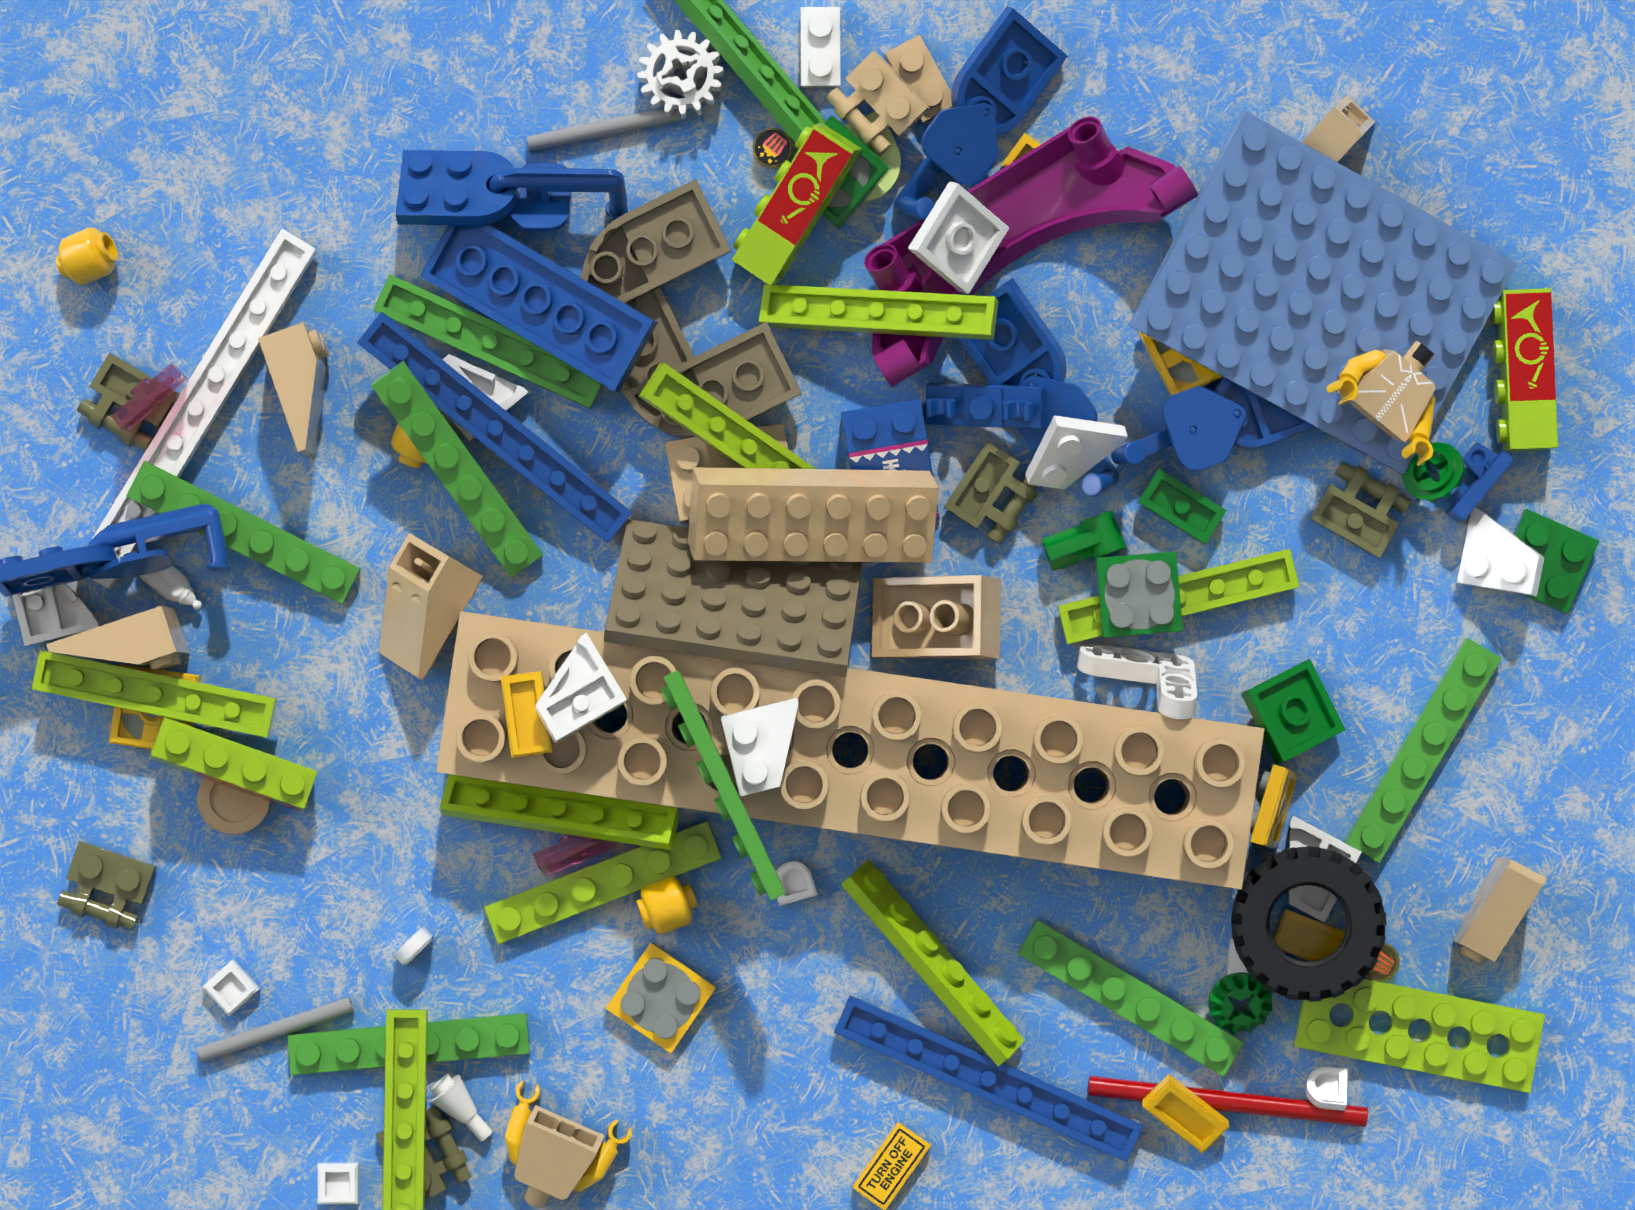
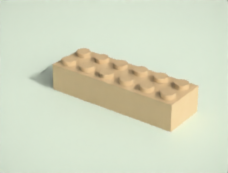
(812, 515)

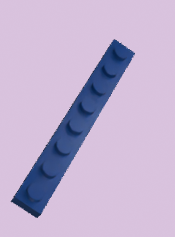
(497, 429)
(982, 1077)

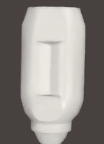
(172, 586)

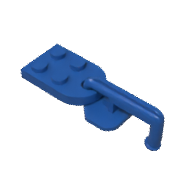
(1008, 75)
(486, 187)
(1026, 347)
(1209, 423)
(100, 560)

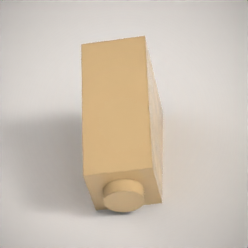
(1339, 129)
(1497, 909)

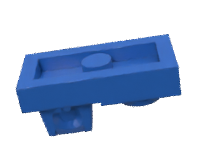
(1487, 469)

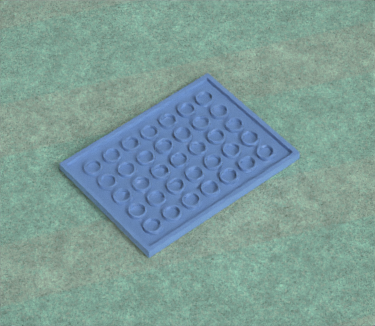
(1309, 265)

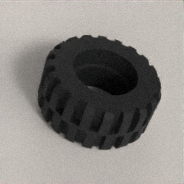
(1318, 978)

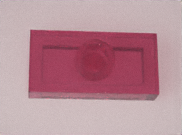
(148, 396)
(570, 852)

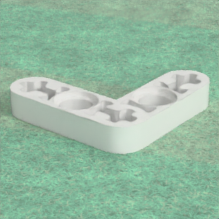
(1170, 672)

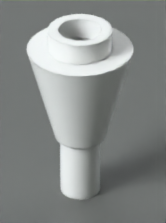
(453, 1098)

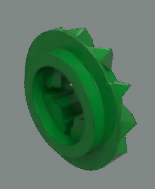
(1450, 468)
(1239, 986)

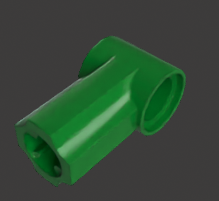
(1091, 538)

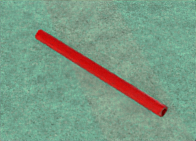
(1234, 1102)

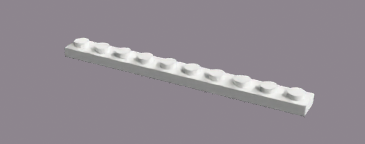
(217, 372)

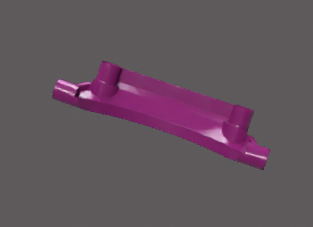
(1046, 194)

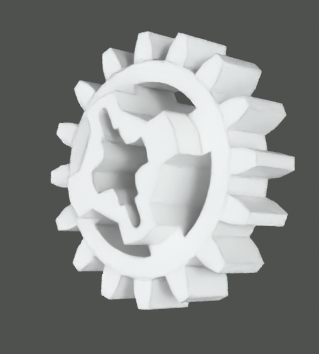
(693, 66)

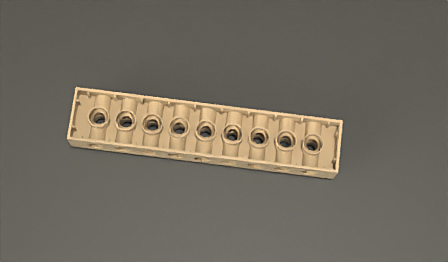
(884, 793)

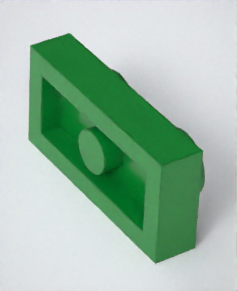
(1181, 506)

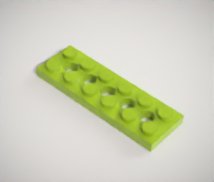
(1434, 1054)

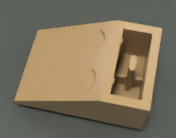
(422, 604)

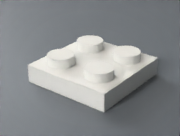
(958, 237)

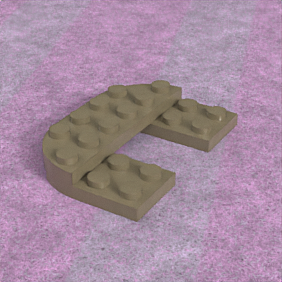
(654, 248)

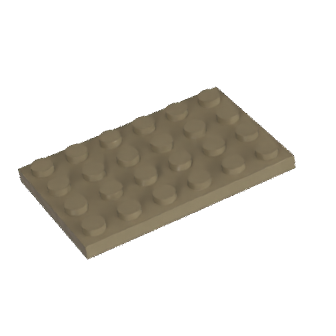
(731, 610)

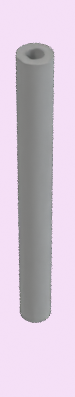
(601, 129)
(275, 1029)

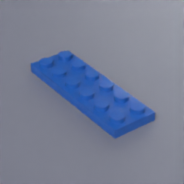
(540, 301)

